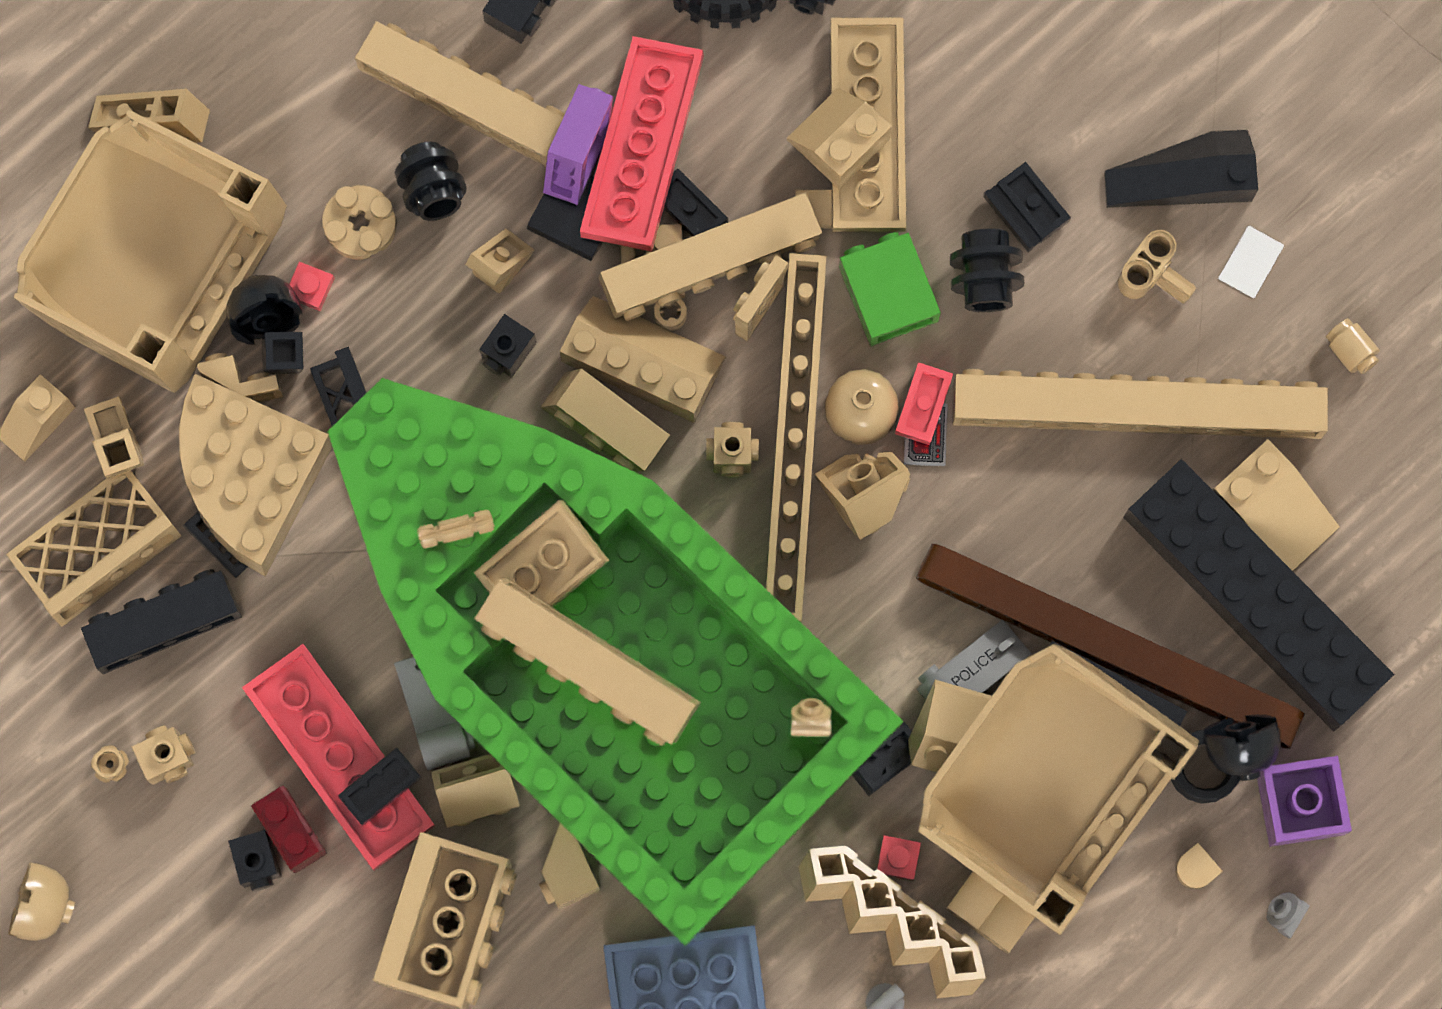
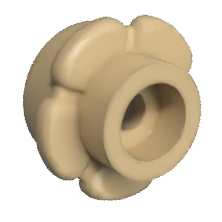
(100, 761)

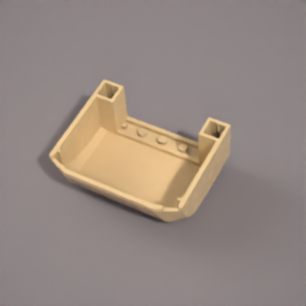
(147, 248)
(1052, 782)

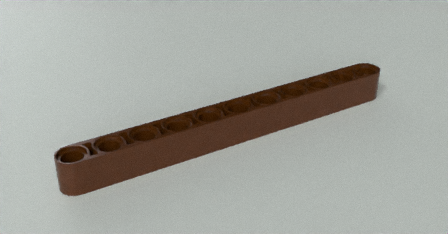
(1102, 641)

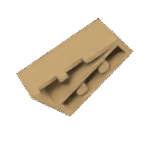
(605, 420)

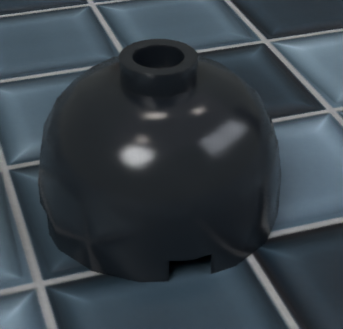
(262, 306)
(1243, 746)

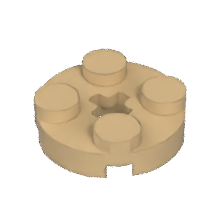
(349, 203)

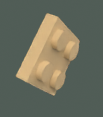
(753, 307)

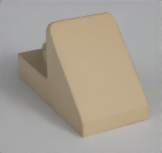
(499, 260)

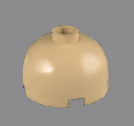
(861, 407)
(41, 904)

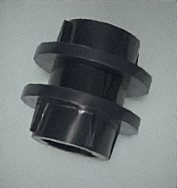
(986, 270)

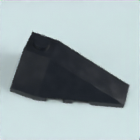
(1196, 171)

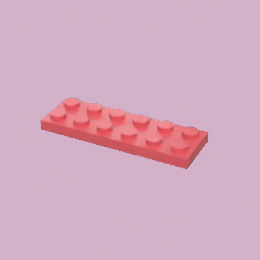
(642, 144)
(332, 751)

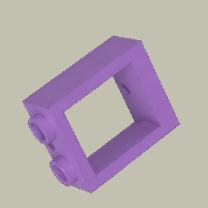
(577, 144)

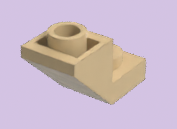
(225, 372)

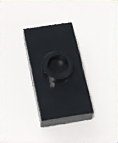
(885, 762)
(379, 786)

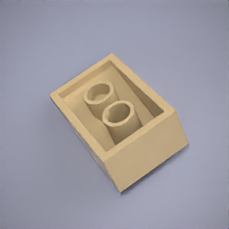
(1277, 505)

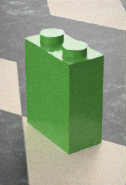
(889, 288)

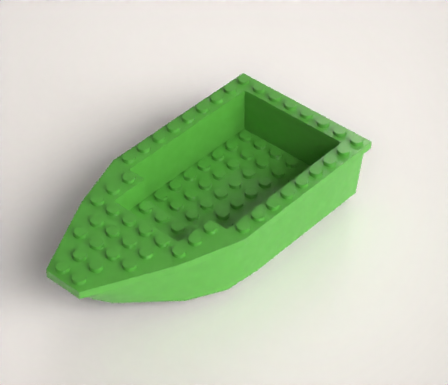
(666, 820)

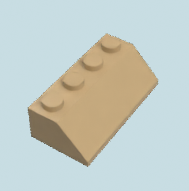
(642, 359)

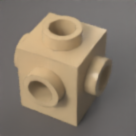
(728, 462)
(151, 752)

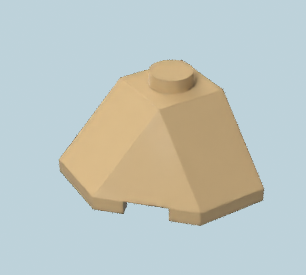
(865, 490)

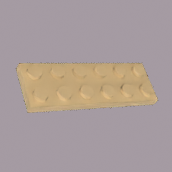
(870, 65)

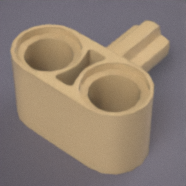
(1155, 270)

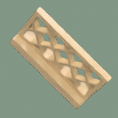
(105, 572)

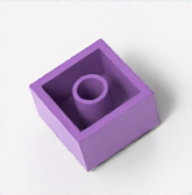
(1304, 801)

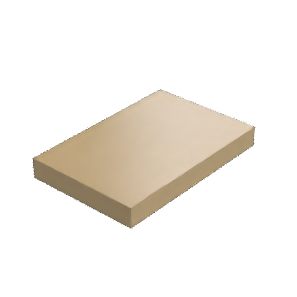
(546, 557)

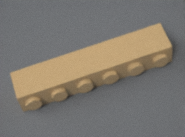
(458, 91)
(709, 256)
(587, 661)

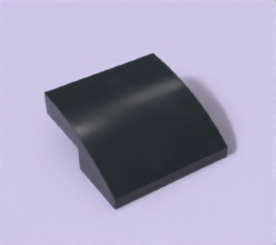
(561, 223)

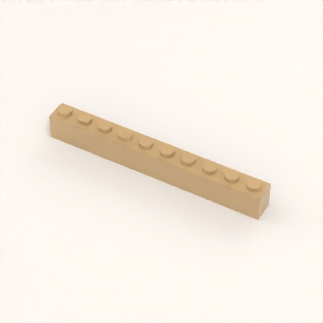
(1140, 405)
(796, 430)

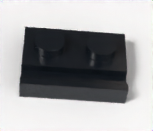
(1026, 206)

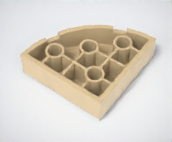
(246, 469)

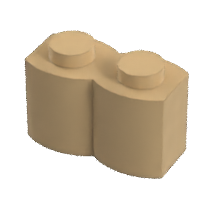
(990, 913)

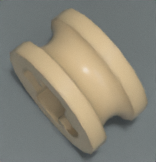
(671, 324)

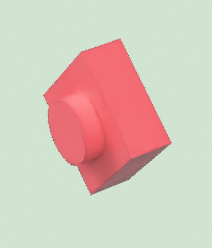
(311, 285)
(898, 857)

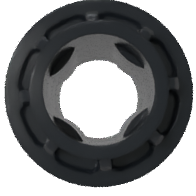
(430, 181)

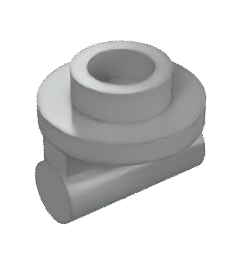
(1286, 913)
(885, 997)

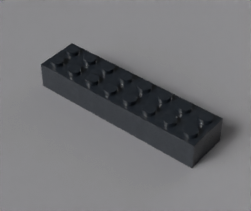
(1258, 595)

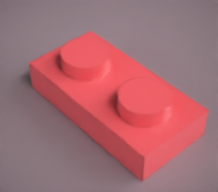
(924, 403)

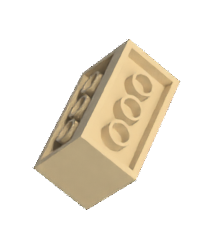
(419, 917)

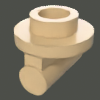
(811, 719)

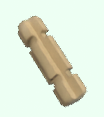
(455, 529)

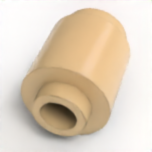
(1353, 346)

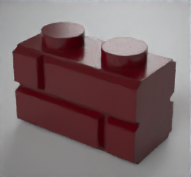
(288, 829)

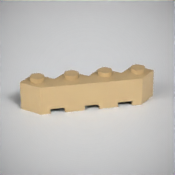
(912, 928)

